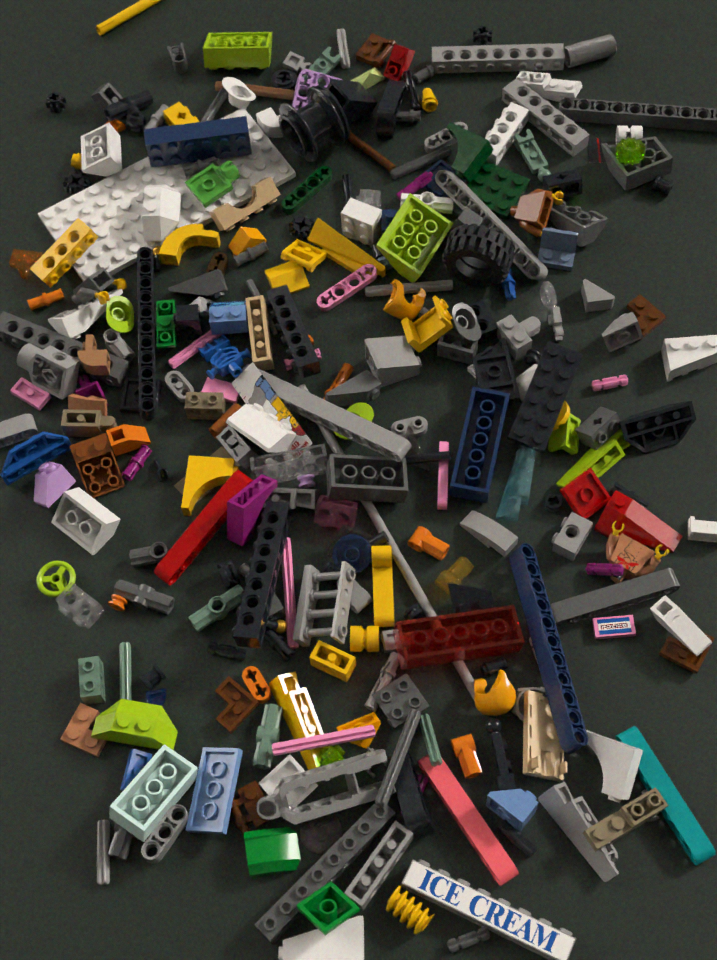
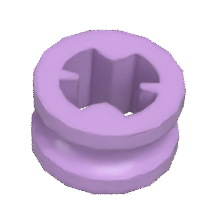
(306, 481)

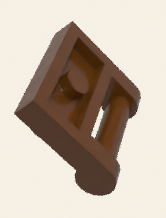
(372, 47)

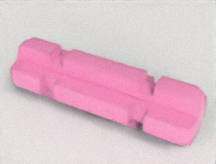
(610, 382)

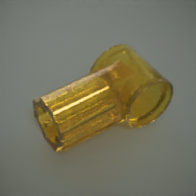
(454, 574)

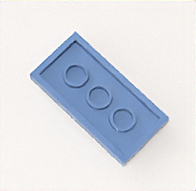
(214, 790)

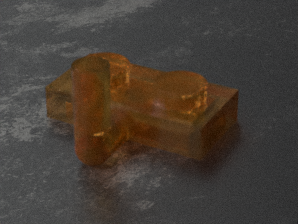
(24, 260)

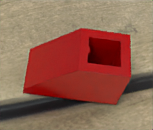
(398, 62)

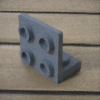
(557, 248)

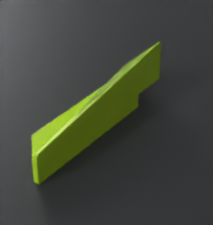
(599, 460)

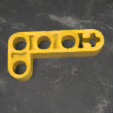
(382, 586)

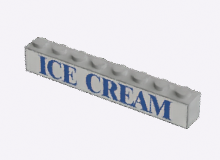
(488, 912)

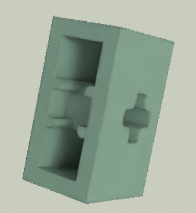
(91, 680)

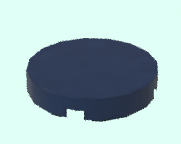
(354, 551)

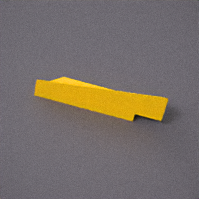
(341, 249)
(298, 713)

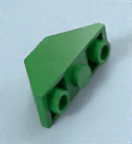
(166, 329)

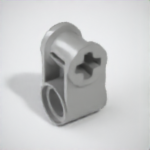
(360, 597)

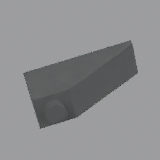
(208, 285)
(355, 390)

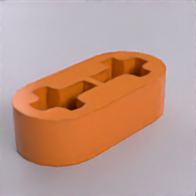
(252, 687)

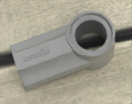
(118, 346)

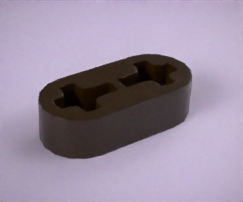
(213, 265)

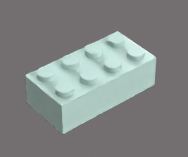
(153, 792)

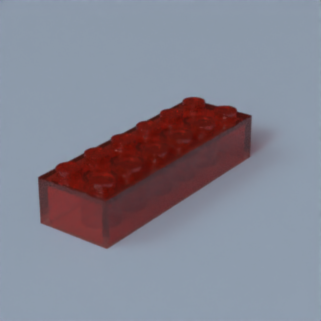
(457, 637)

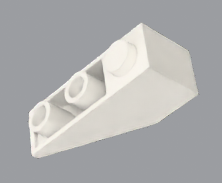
(680, 625)

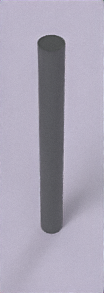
(255, 292)

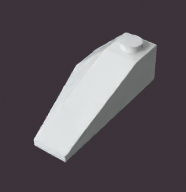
(76, 321)

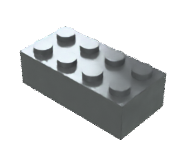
(366, 478)

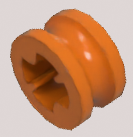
(117, 602)

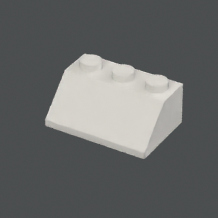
(101, 151)
(262, 428)
(85, 520)

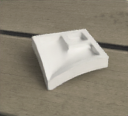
(287, 767)

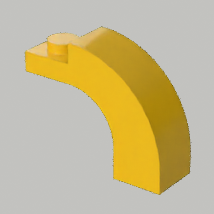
(185, 238)

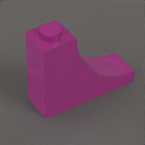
(245, 508)

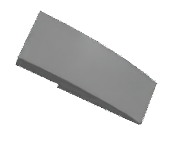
(489, 532)

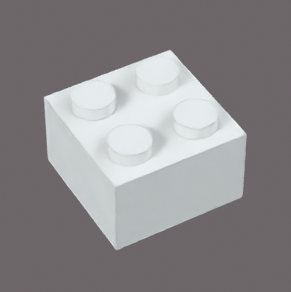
(361, 222)

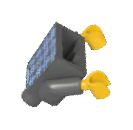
(93, 285)

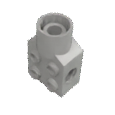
(50, 369)

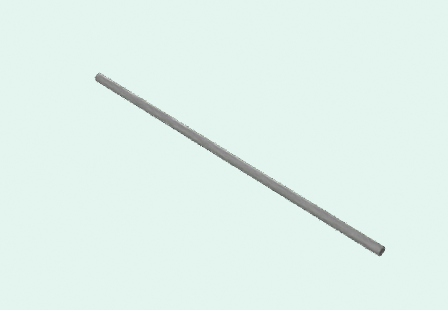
(398, 558)

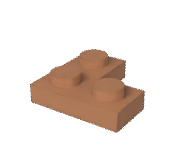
(79, 731)

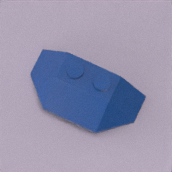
(32, 454)

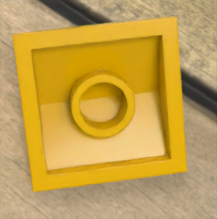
(288, 274)

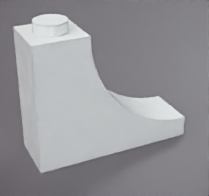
(618, 765)

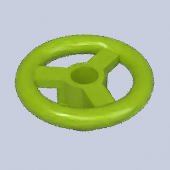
(58, 586)

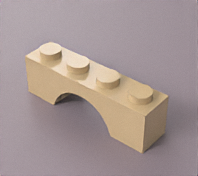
(262, 193)

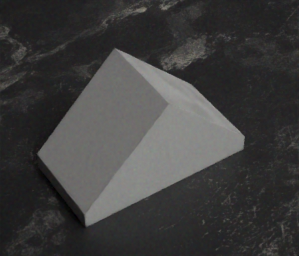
(595, 297)

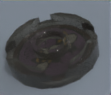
(320, 833)

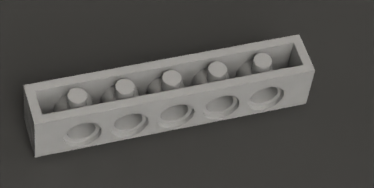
(546, 117)

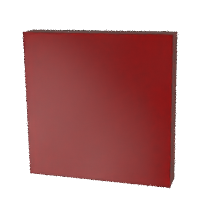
(585, 494)

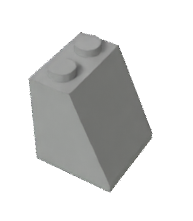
(391, 359)

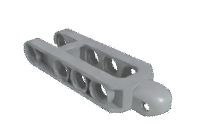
(277, 806)

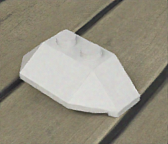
(160, 212)

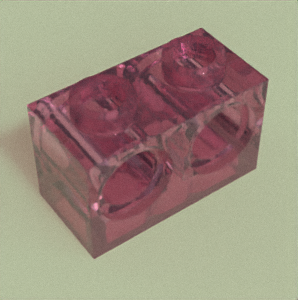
(336, 508)

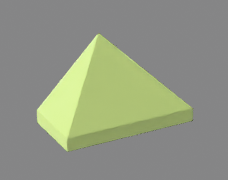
(369, 78)

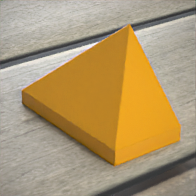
(369, 719)

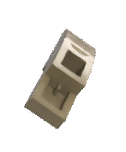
(625, 820)

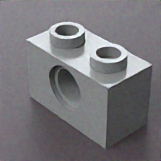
(568, 546)

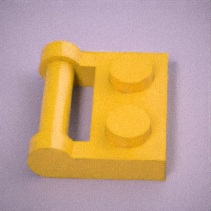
(300, 250)

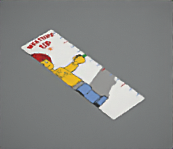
(255, 389)

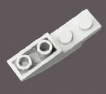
(550, 88)

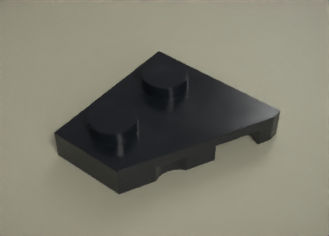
(469, 598)

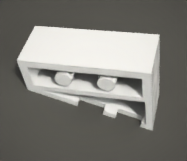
(688, 354)

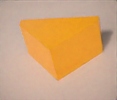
(245, 238)

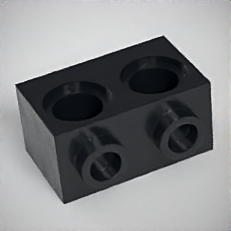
(485, 322)

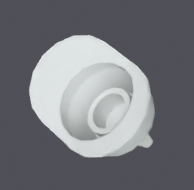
(238, 93)

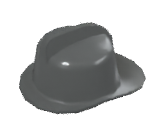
(465, 322)

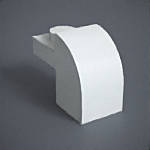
(269, 123)

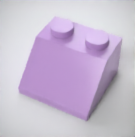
(51, 483)

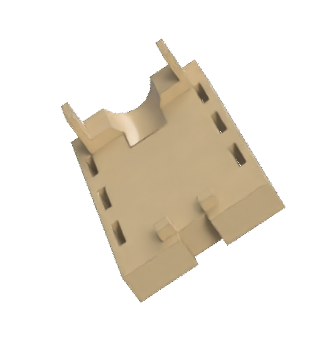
(541, 744)

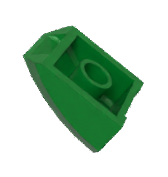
(271, 851)

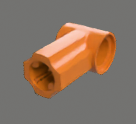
(424, 541)
(465, 751)

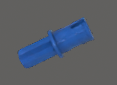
(509, 287)

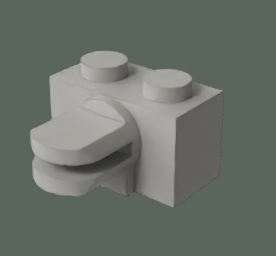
(518, 334)

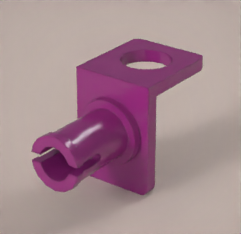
(88, 389)

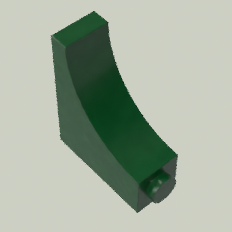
(471, 154)

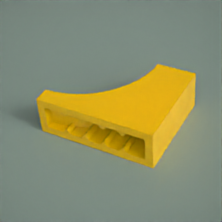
(202, 475)

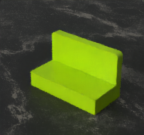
(565, 436)

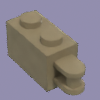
(85, 423)

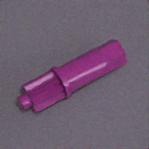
(417, 184)

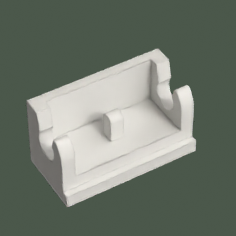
(702, 530)

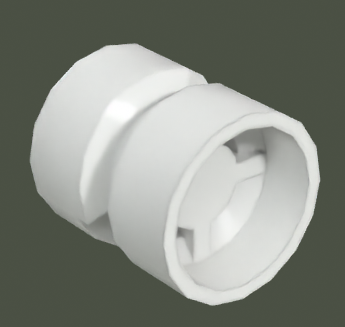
(634, 131)

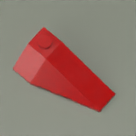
(638, 523)

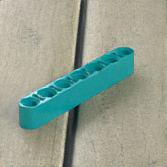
(677, 813)

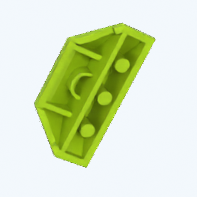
(136, 725)

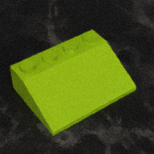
(237, 50)
(413, 237)

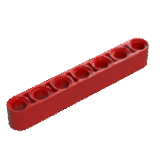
(200, 530)

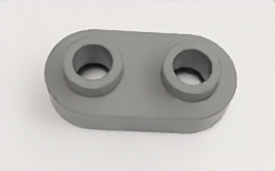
(180, 387)
(418, 430)

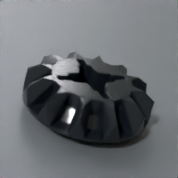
(280, 75)
(71, 187)
(304, 233)

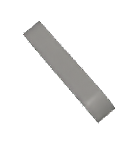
(438, 136)

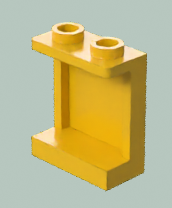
(429, 326)

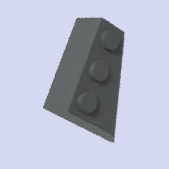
(655, 162)

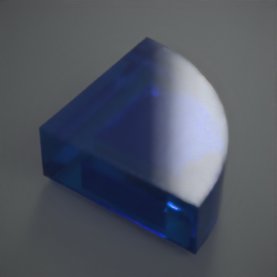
(156, 697)

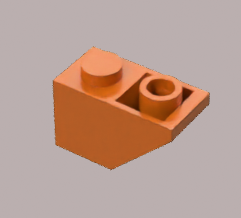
(127, 438)

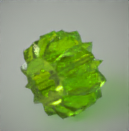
(630, 151)

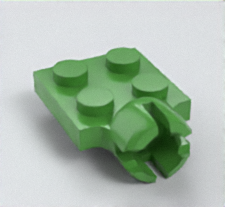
(213, 182)

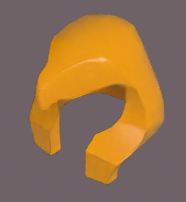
(399, 307)
(499, 698)

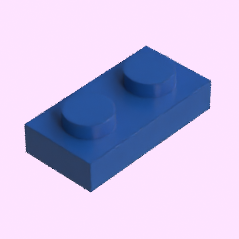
(136, 762)

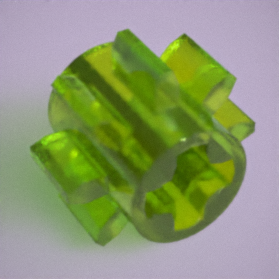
(331, 754)

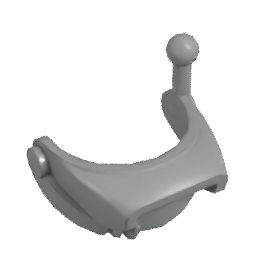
(518, 708)

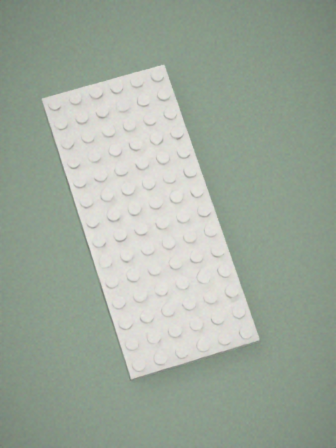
(116, 203)

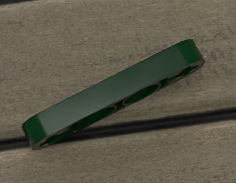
(305, 188)

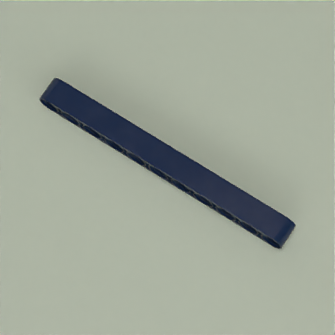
(548, 649)

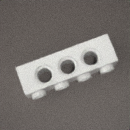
(504, 129)

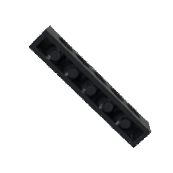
(293, 332)

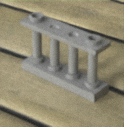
(307, 604)

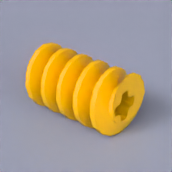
(408, 911)

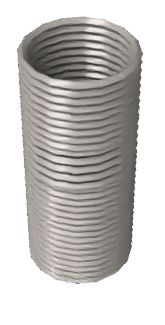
(585, 51)

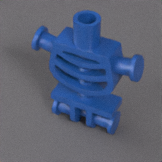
(223, 357)

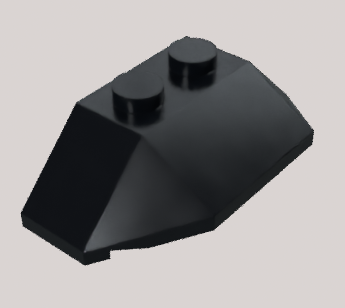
(658, 426)

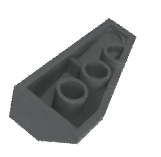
(574, 219)

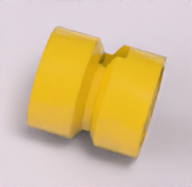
(364, 638)

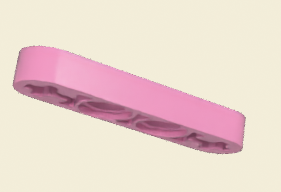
(344, 285)
(443, 478)

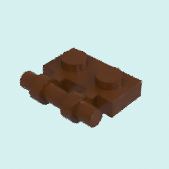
(249, 796)

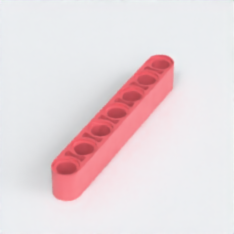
(469, 821)

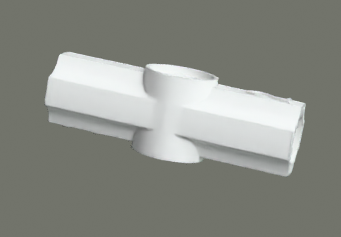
(439, 204)

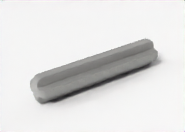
(343, 48)
(103, 847)

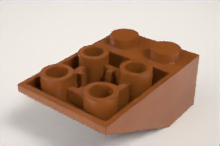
(97, 465)

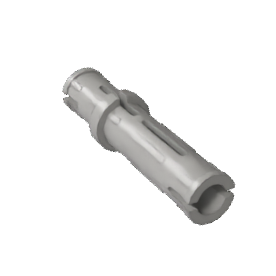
(384, 679)

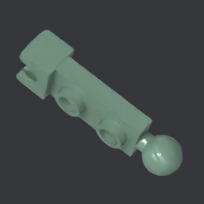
(323, 64)
(532, 154)

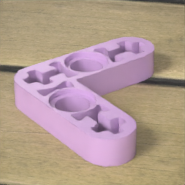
(311, 82)

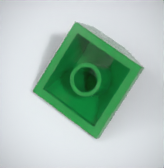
(328, 908)

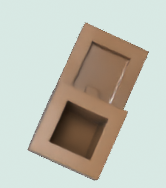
(93, 360)

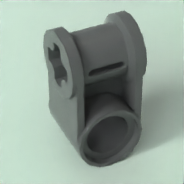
(178, 58)

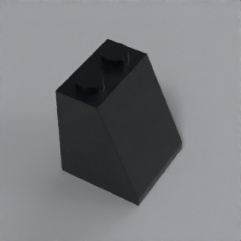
(353, 99)

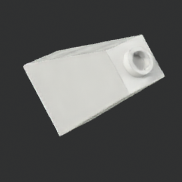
(342, 943)

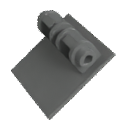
(398, 699)

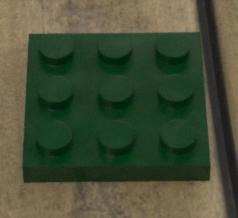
(498, 188)

